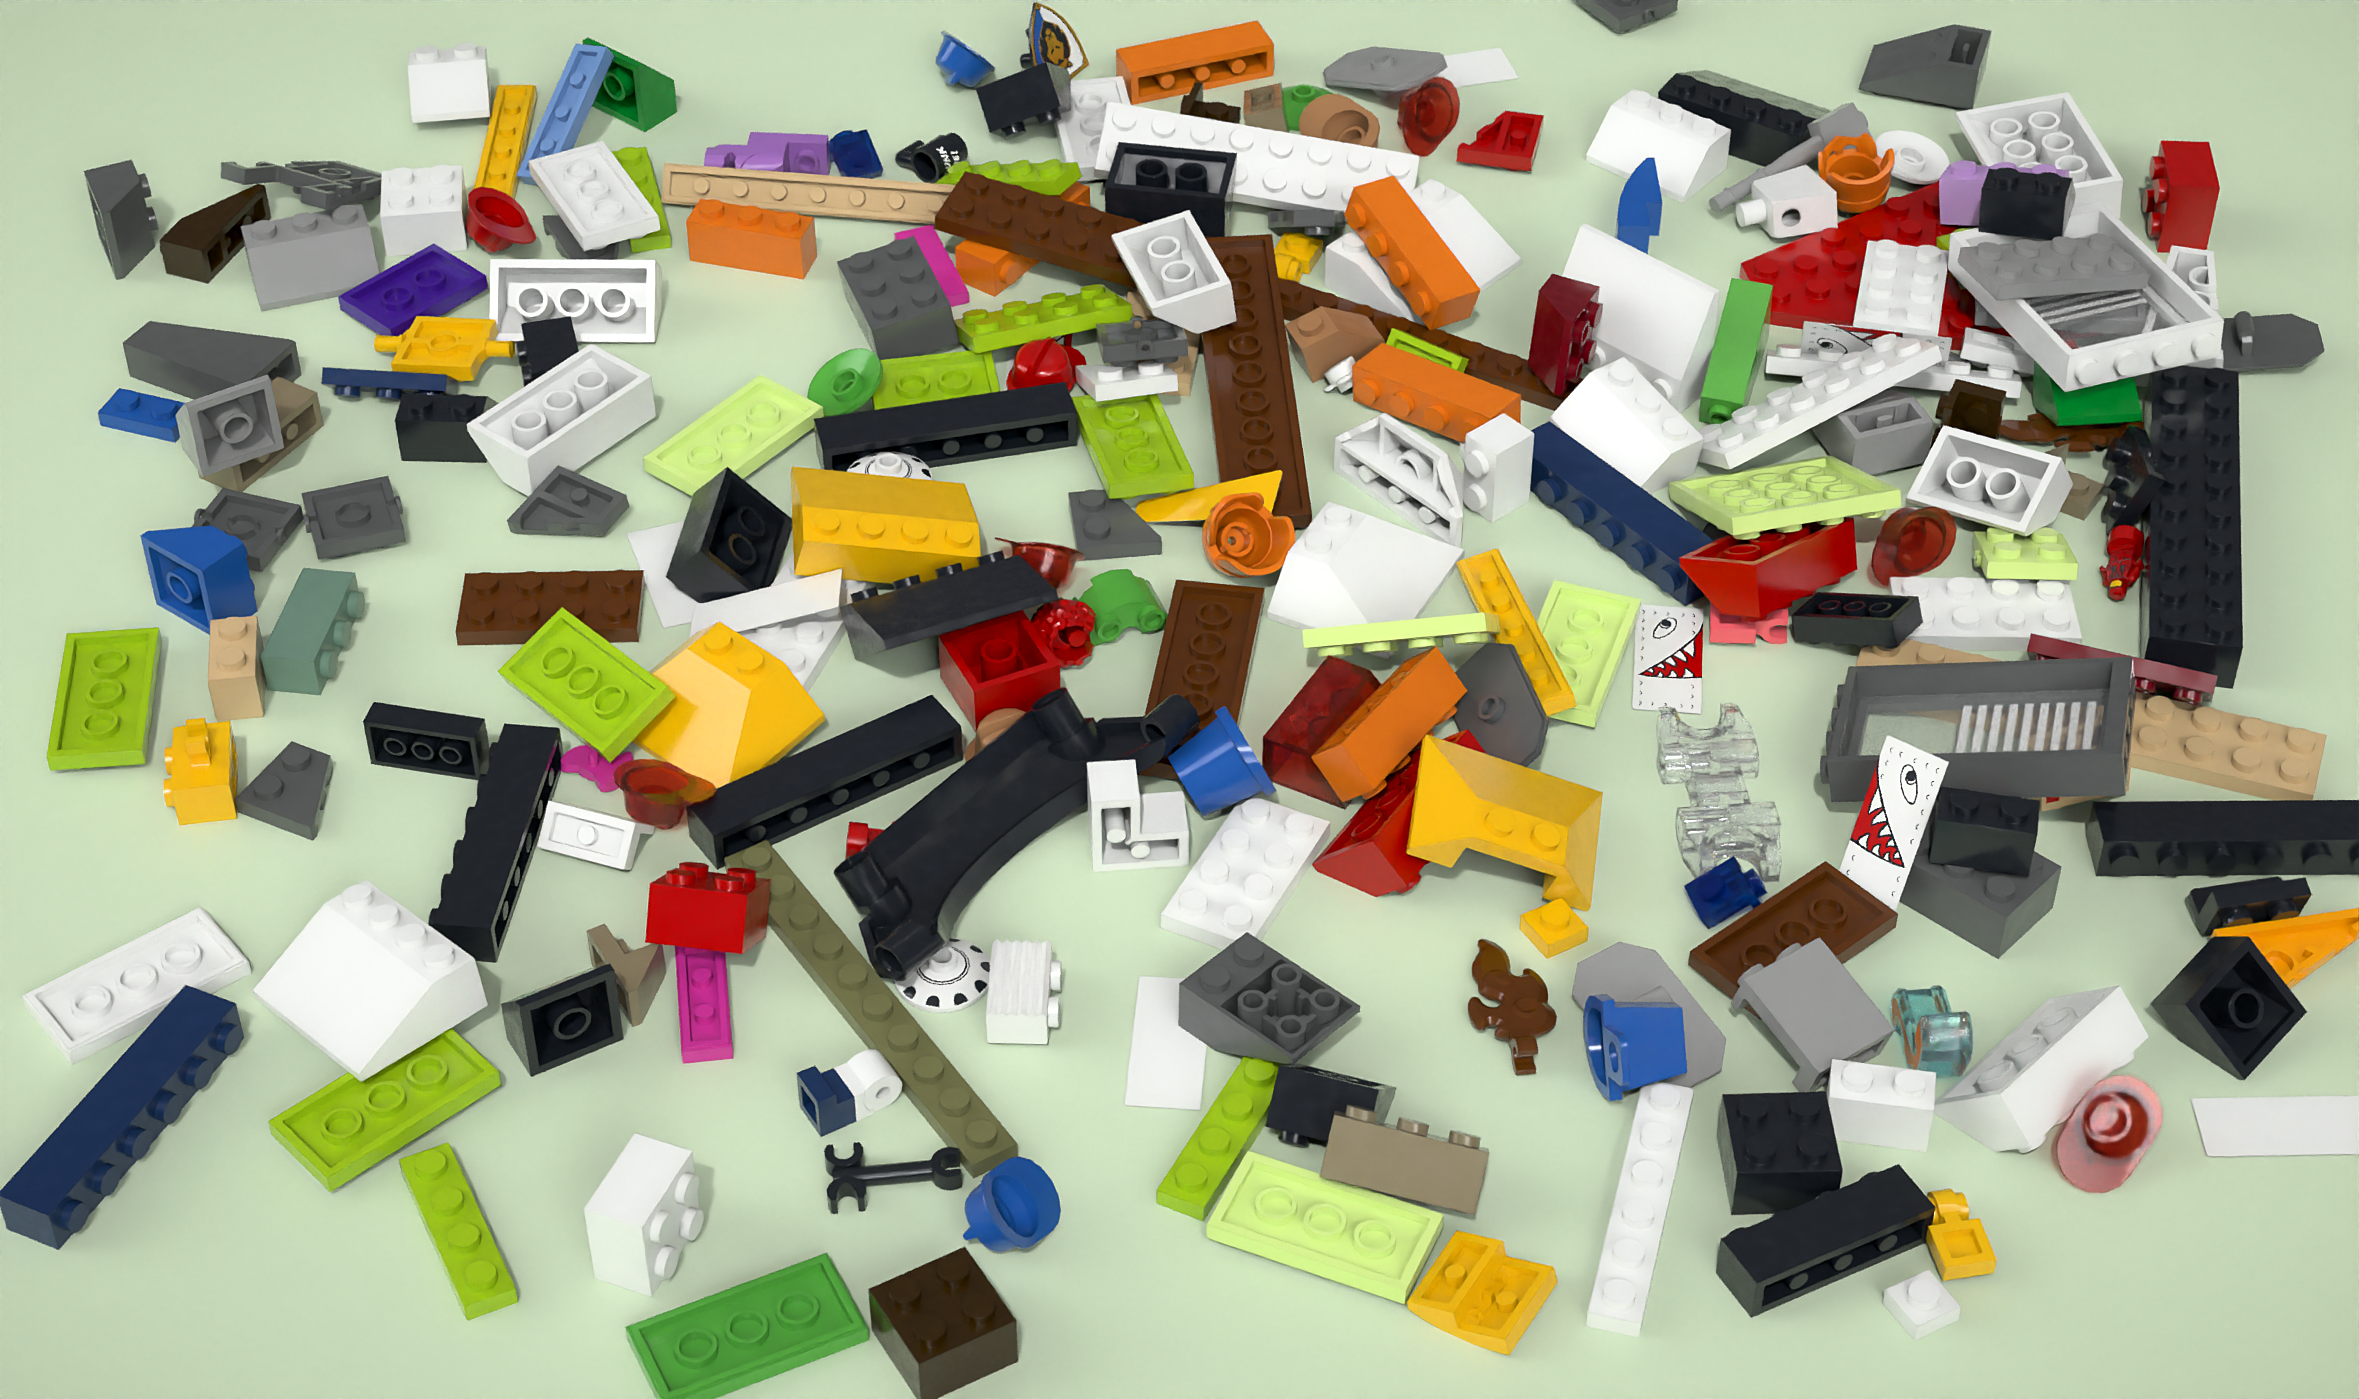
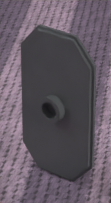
(2269, 342)
(1501, 705)

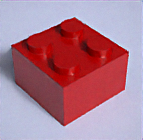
(2181, 195)
(997, 666)
(708, 908)

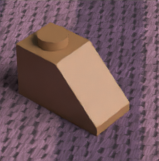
(1328, 337)

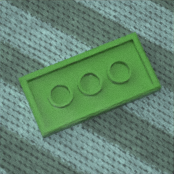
(748, 1332)

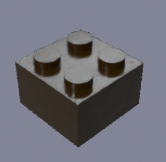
(943, 1325)

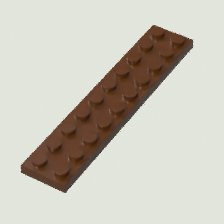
(1252, 379)

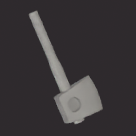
(1839, 122)

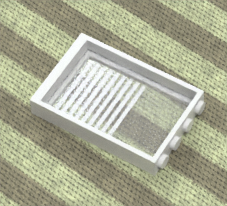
(2108, 333)

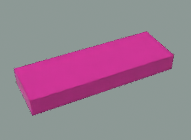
(939, 262)
(703, 1005)

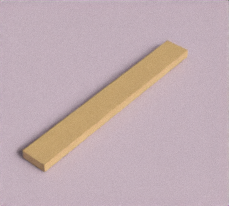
(805, 193)

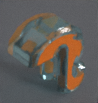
(1931, 1033)

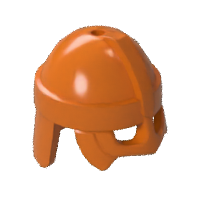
(1856, 174)
(1257, 536)

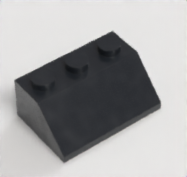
(1166, 180)
(728, 541)

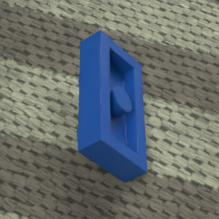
(141, 415)

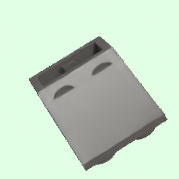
(1879, 433)

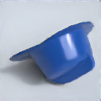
(961, 62)
(1012, 1206)

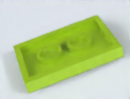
(934, 378)

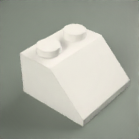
(449, 83)

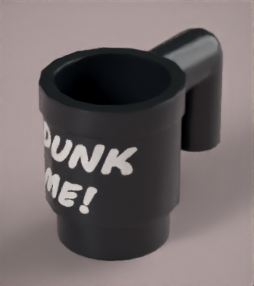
(934, 158)

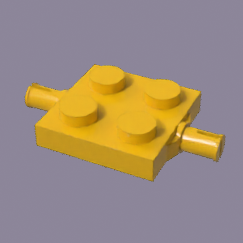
(445, 346)

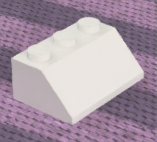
(1685, 146)
(1178, 273)
(1630, 426)
(1991, 482)

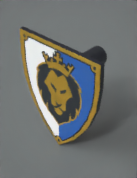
(1052, 42)

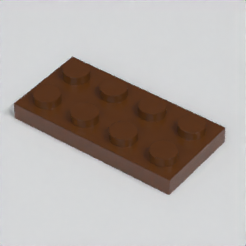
(517, 604)
(1812, 907)

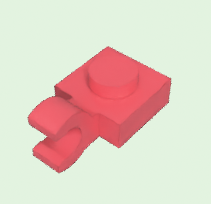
(1731, 629)

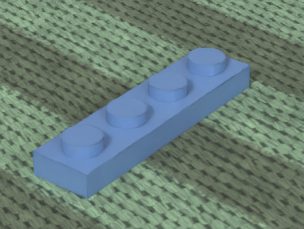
(568, 105)

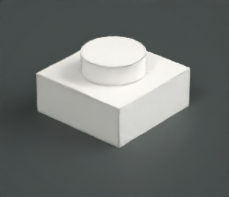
(1921, 1305)

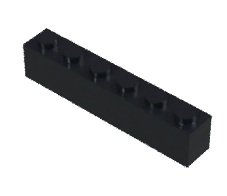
(953, 428)
(826, 780)
(2224, 838)
(499, 840)

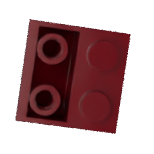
(1563, 331)

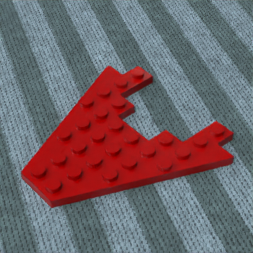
(1823, 271)

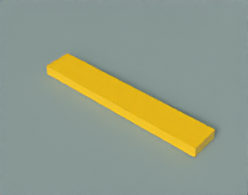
(506, 138)
(1497, 593)

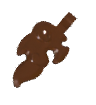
(2081, 437)
(1522, 1006)

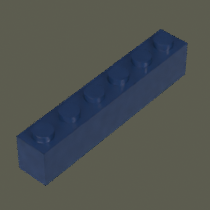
(1615, 511)
(121, 1117)

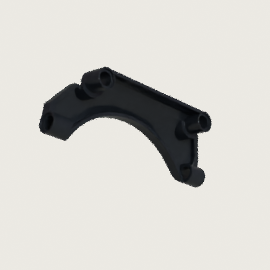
(962, 832)

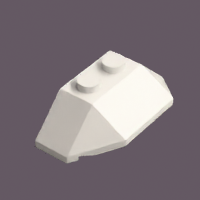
(1404, 475)

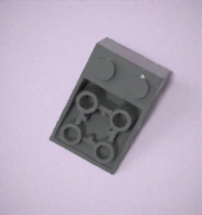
(1930, 66)
(1260, 1004)

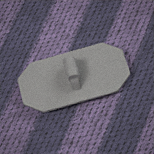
(1384, 69)
(1641, 975)

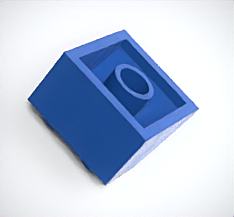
(199, 574)

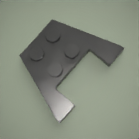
(318, 182)

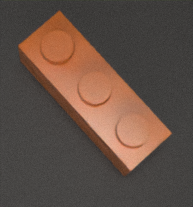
(751, 238)

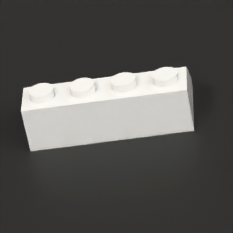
(604, 297)
(564, 418)
(2043, 1069)

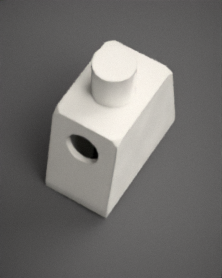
(1790, 204)

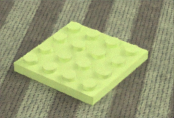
(1785, 496)

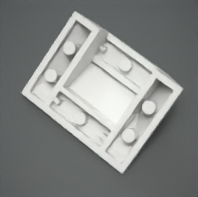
(1359, 572)

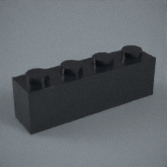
(1824, 1240)

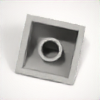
(230, 426)

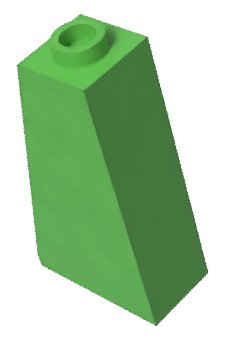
(1736, 350)

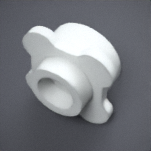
(1340, 375)

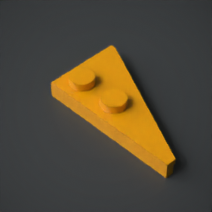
(2300, 943)

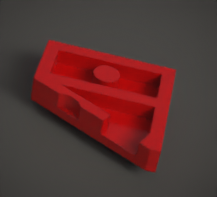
(1506, 142)

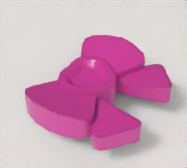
(593, 766)

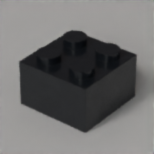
(1777, 1150)

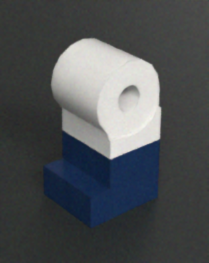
(847, 1091)

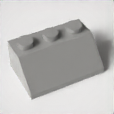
(309, 256)

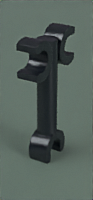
(852, 1176)

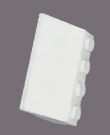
(2046, 132)
(1474, 242)
(1648, 316)
(371, 981)

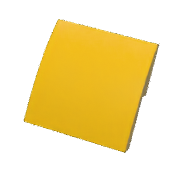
(1482, 1292)

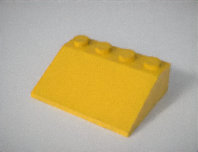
(880, 525)

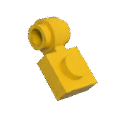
(1296, 255)
(1955, 1240)

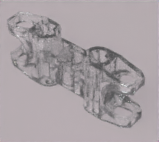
(1721, 815)

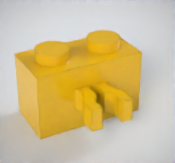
(202, 772)

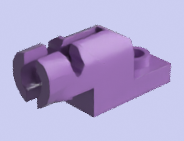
(774, 153)

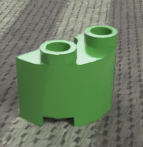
(1121, 603)

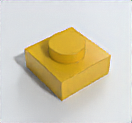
(1554, 928)

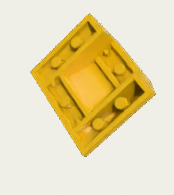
(730, 708)
(1508, 814)

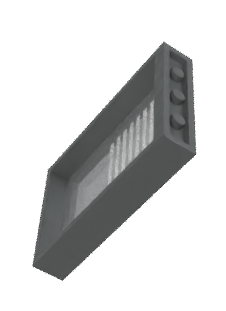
(1997, 723)

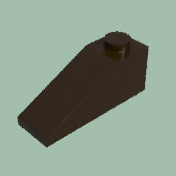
(212, 236)

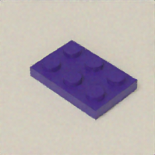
(418, 286)

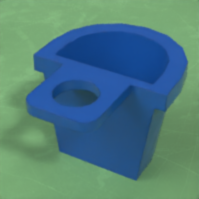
(1220, 766)
(1632, 1043)

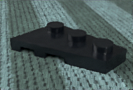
(2130, 478)

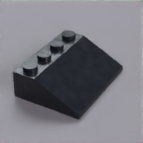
(1760, 120)
(942, 604)

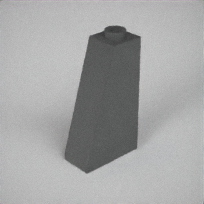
(206, 360)

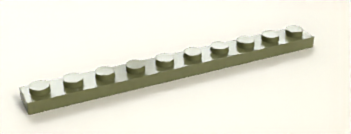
(878, 1015)

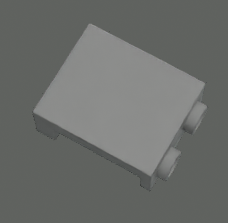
(1814, 1011)

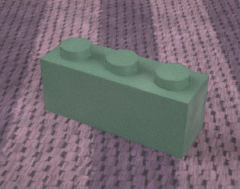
(312, 631)

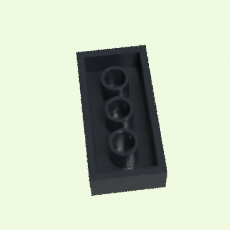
(1857, 619)
(427, 741)

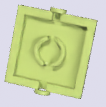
(2014, 556)

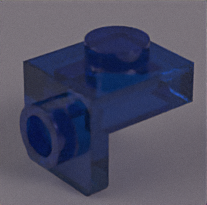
(855, 155)
(1725, 892)

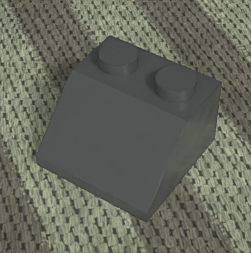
(122, 214)

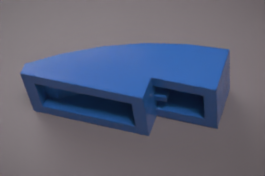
(1640, 207)

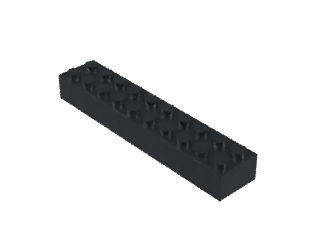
(2193, 523)

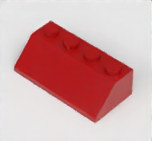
(1773, 569)
(1374, 842)

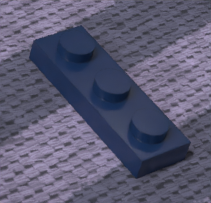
(386, 384)

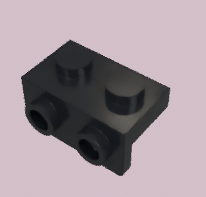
(2248, 902)

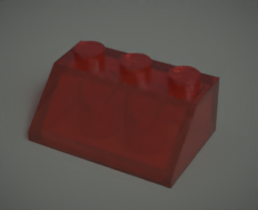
(1310, 721)

